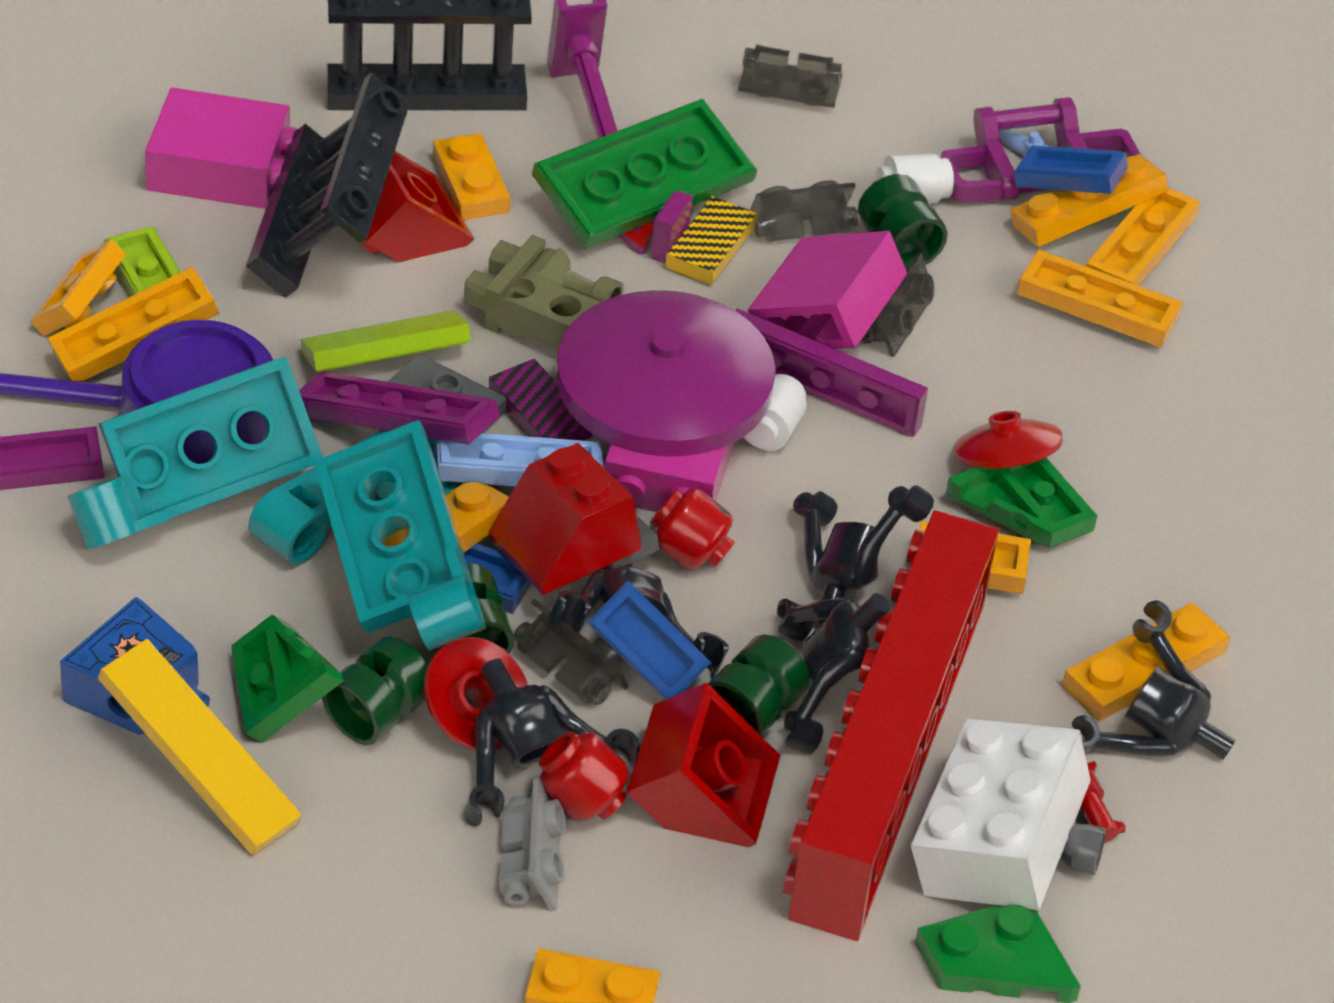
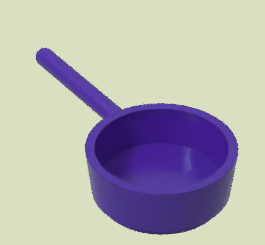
(162, 367)

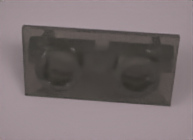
(812, 81)
(823, 203)
(903, 308)
(588, 665)

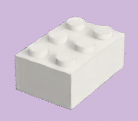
(1001, 813)

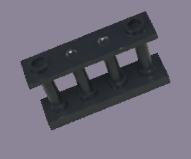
(431, 86)
(328, 186)

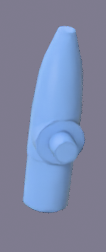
(1020, 142)

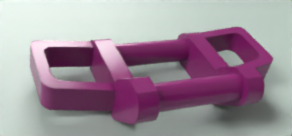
(994, 160)

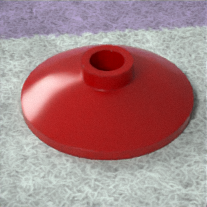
(1008, 442)
(457, 672)

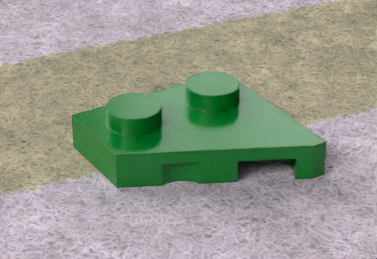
(1026, 499)
(278, 676)
(997, 953)

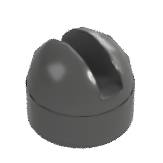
(1084, 848)

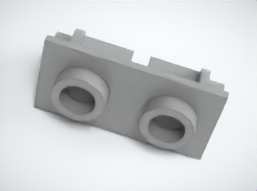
(535, 827)

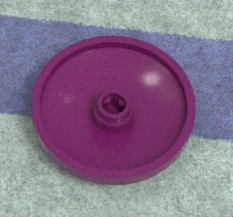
(665, 373)

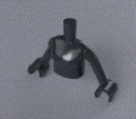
(852, 547)
(574, 607)
(828, 652)
(1168, 705)
(525, 725)

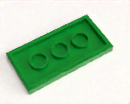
(634, 171)

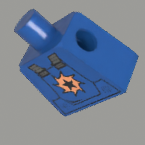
(111, 640)

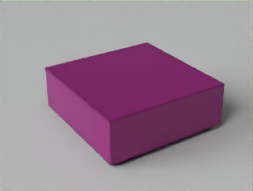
(670, 224)

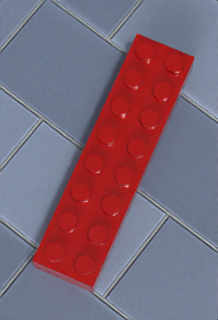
(889, 726)

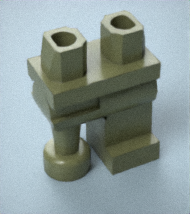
(534, 291)

